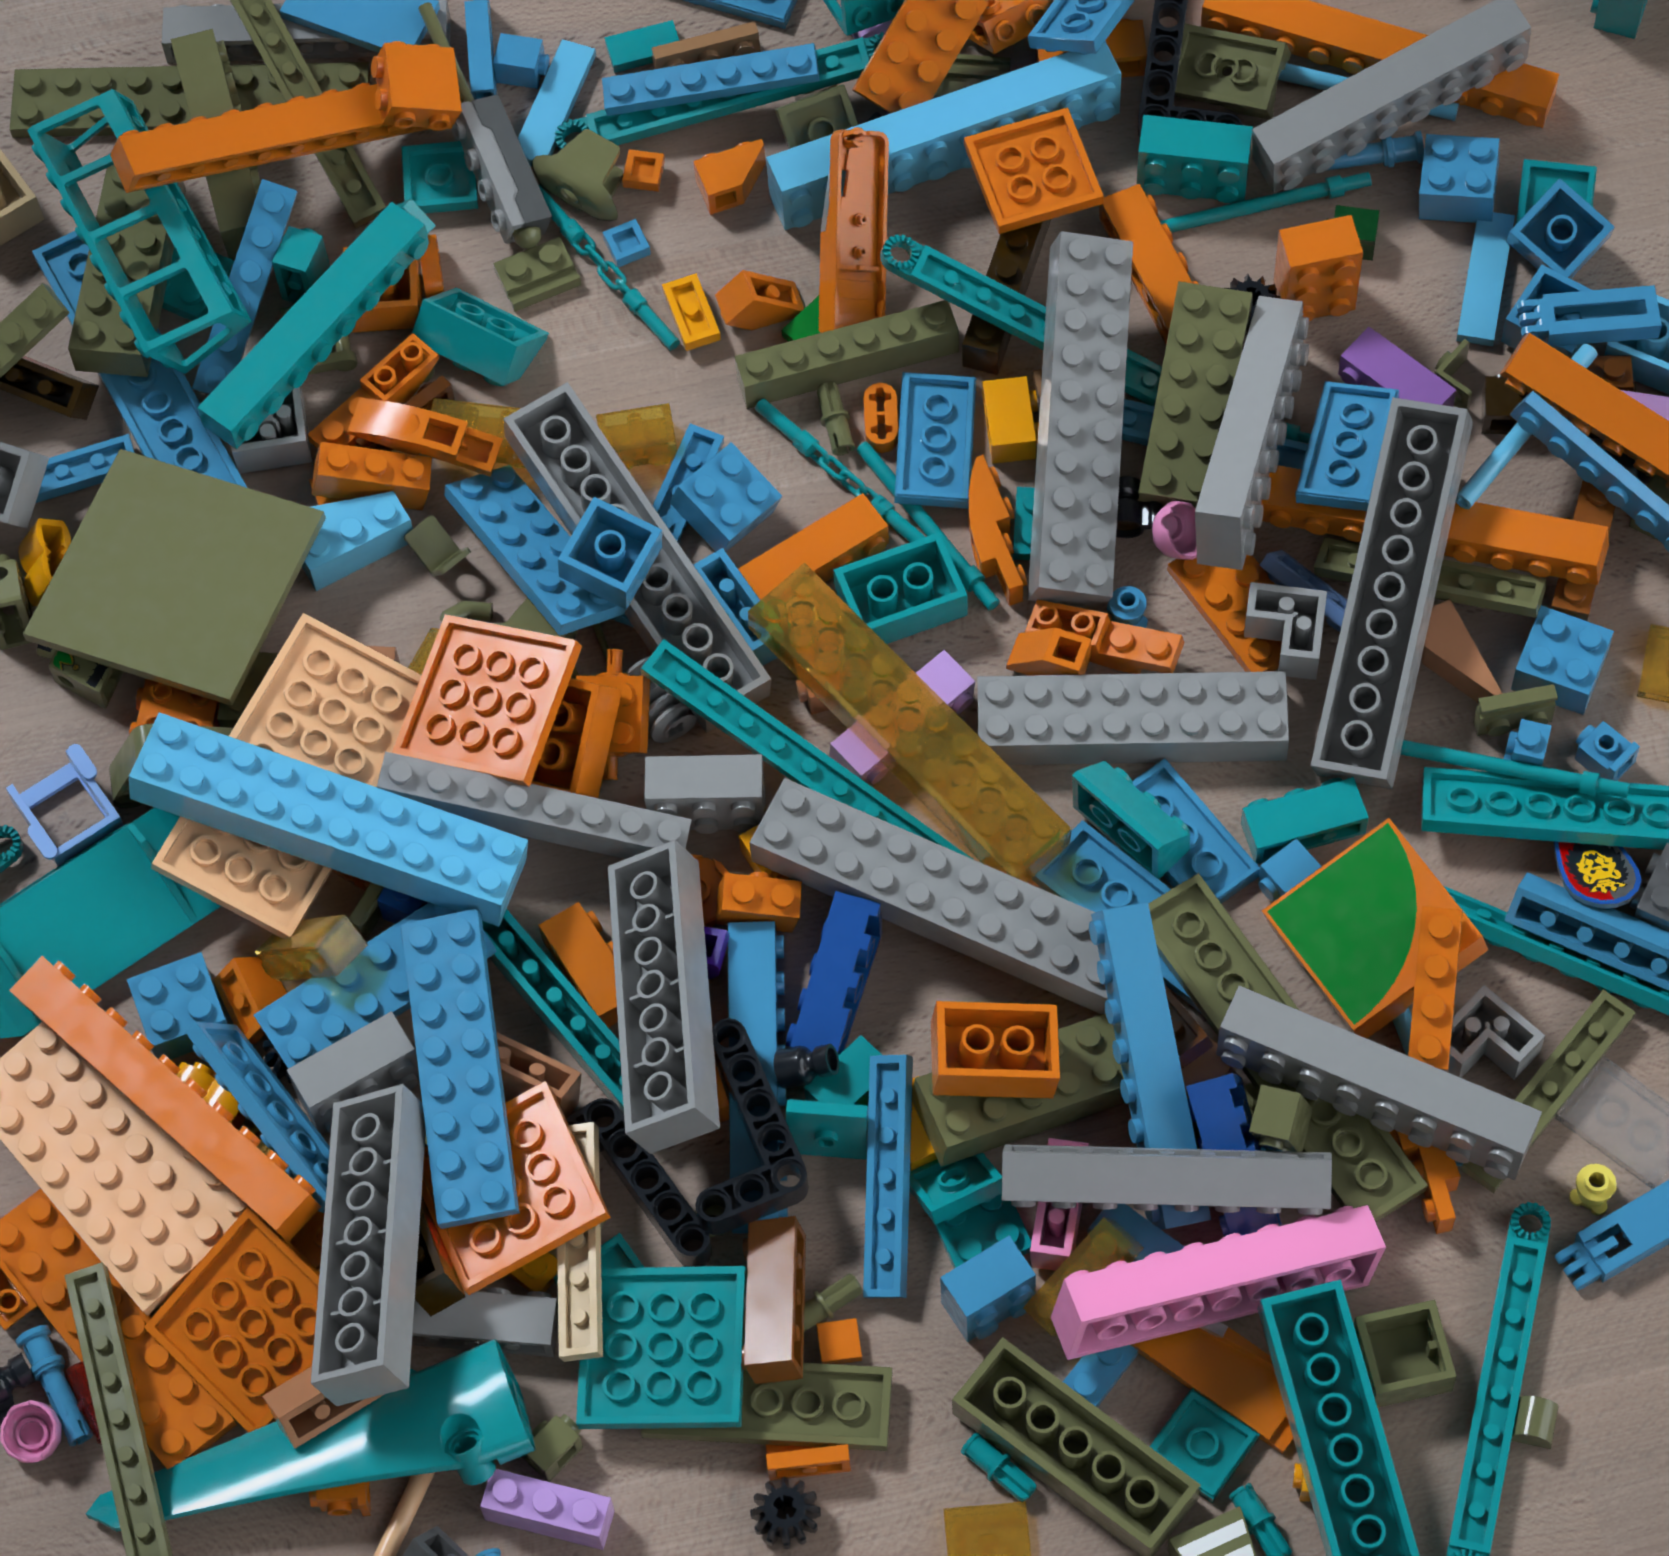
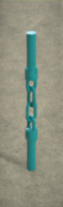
(632, 298)
(807, 445)

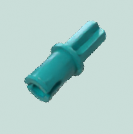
(998, 1467)
(1260, 1521)

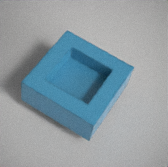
(626, 243)

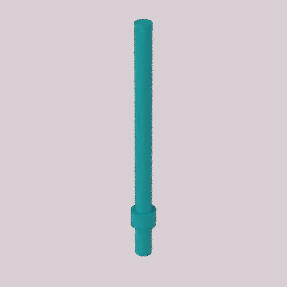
(1332, 187)
(970, 575)
(1587, 783)

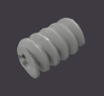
(666, 716)

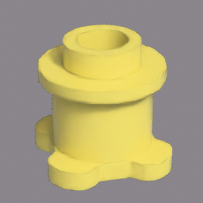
(1590, 1196)

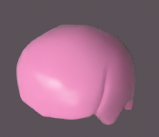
(1175, 530)
(31, 1431)

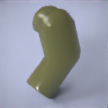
(471, 610)

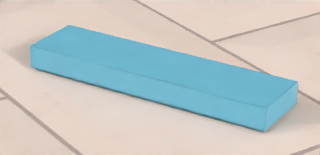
(555, 98)
(1485, 280)

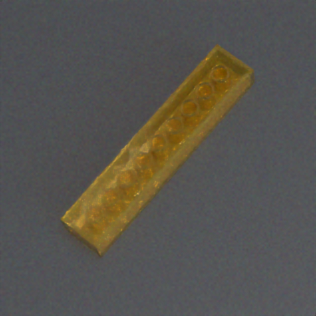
(908, 726)

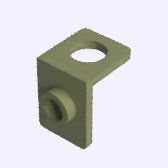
(1448, 365)
(434, 546)

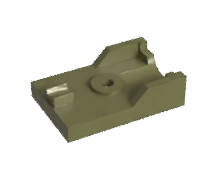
(1254, 65)

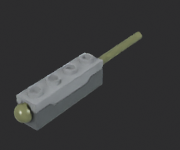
(495, 158)

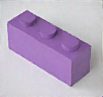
(1379, 363)

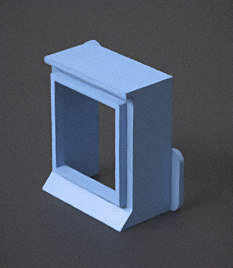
(79, 769)

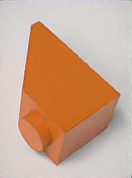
(758, 301)

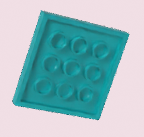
(667, 1350)

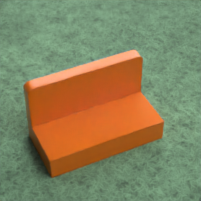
(245, 991)
(806, 1461)

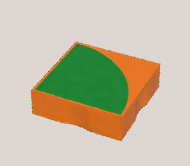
(1360, 927)

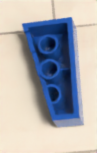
(838, 973)
(1224, 1124)

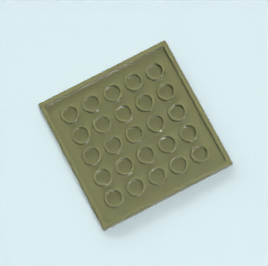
(175, 576)

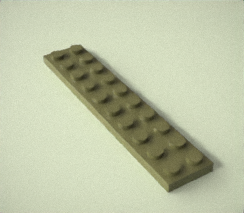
(153, 89)
(1210, 963)

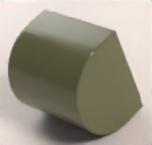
(1535, 1421)

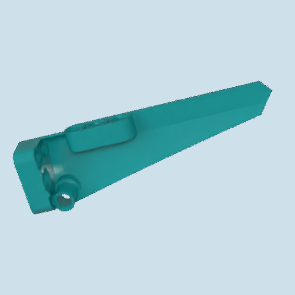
(447, 1420)

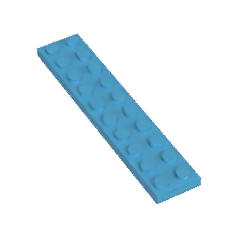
(155, 408)

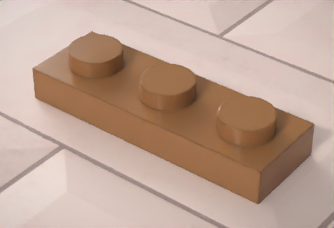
(710, 46)

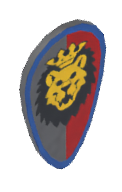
(1597, 873)

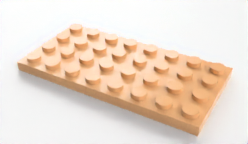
(319, 704)
(110, 1169)

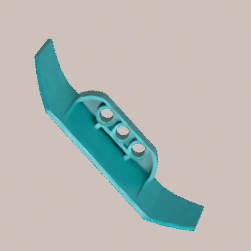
(94, 914)

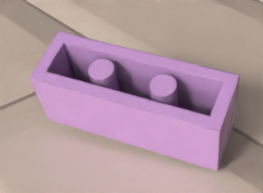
(547, 1509)

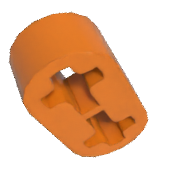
(432, 268)
(888, 417)

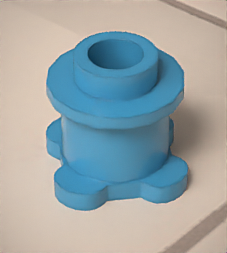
(1128, 606)

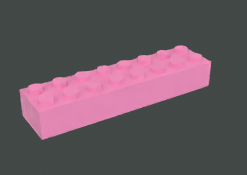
(1213, 1280)

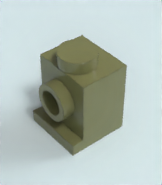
(555, 1446)

